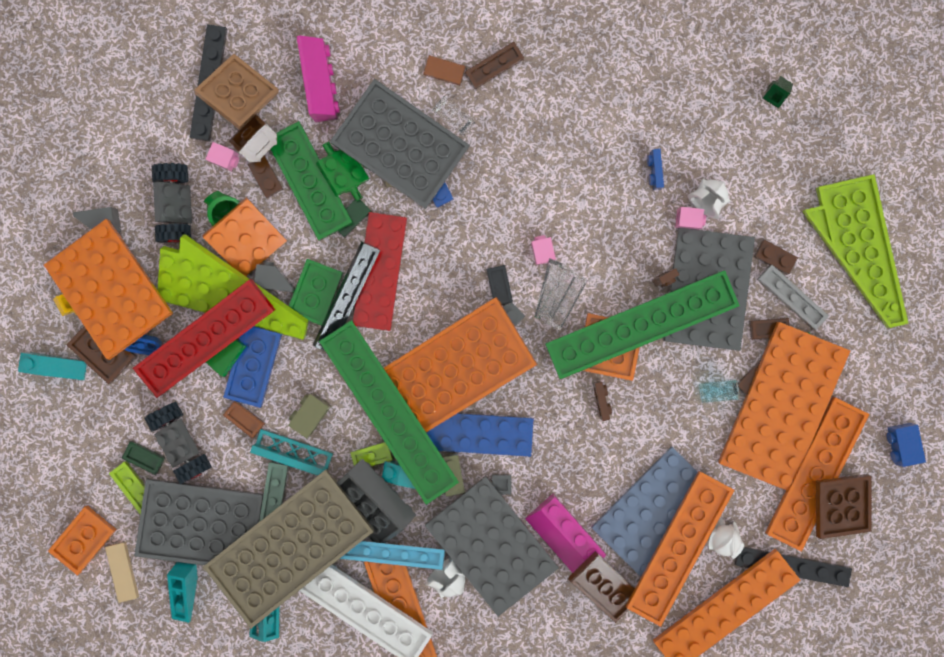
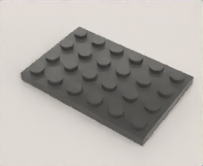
(400, 144)
(700, 256)
(192, 520)
(491, 546)

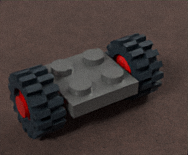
(171, 202)
(177, 442)

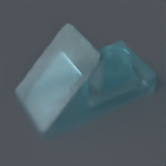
(719, 391)

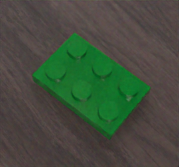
(315, 291)

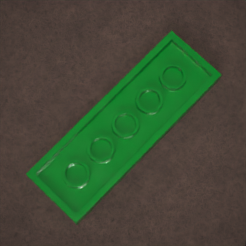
(298, 163)

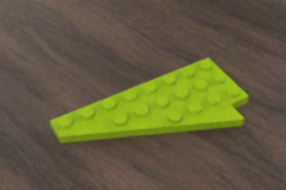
(857, 235)
(201, 280)

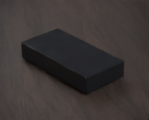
(499, 284)

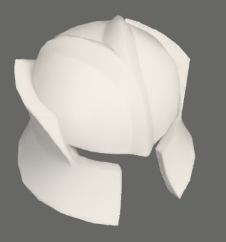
(710, 196)
(725, 539)
(448, 581)

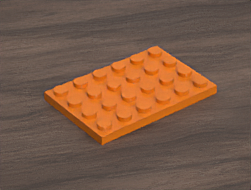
(108, 289)

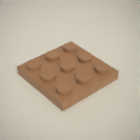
(236, 91)

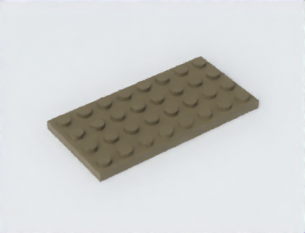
(288, 548)

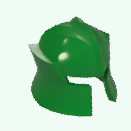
(219, 206)

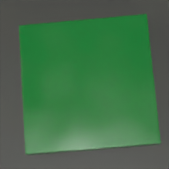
(225, 359)

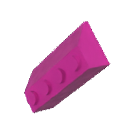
(317, 78)
(563, 533)

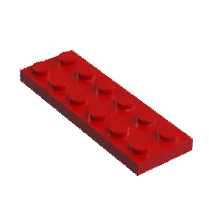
(377, 298)

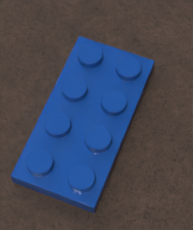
(254, 367)

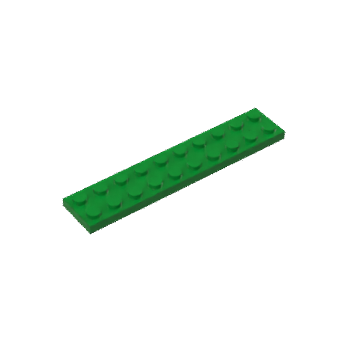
(642, 324)
(389, 412)

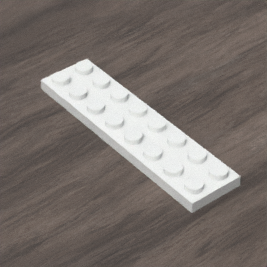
(368, 613)

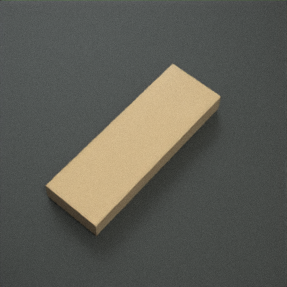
(122, 572)

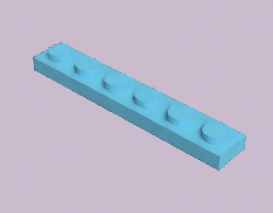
(397, 555)

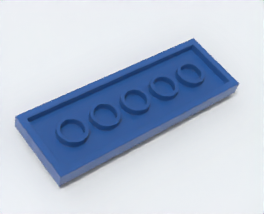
(484, 434)

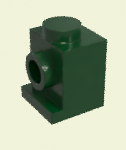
(778, 91)

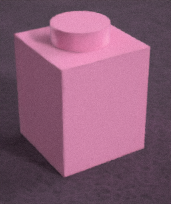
(222, 156)
(690, 218)
(542, 249)

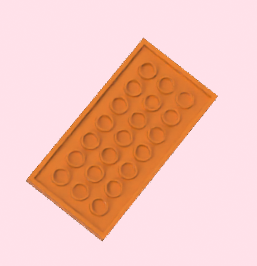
(461, 365)
(784, 406)

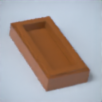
(444, 70)
(244, 419)

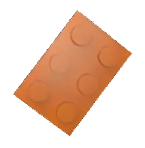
(82, 540)

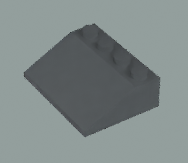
(376, 502)

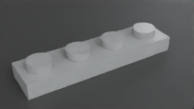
(793, 297)

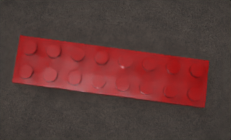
(204, 338)

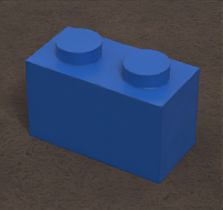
(906, 444)

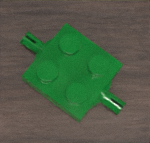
(342, 172)

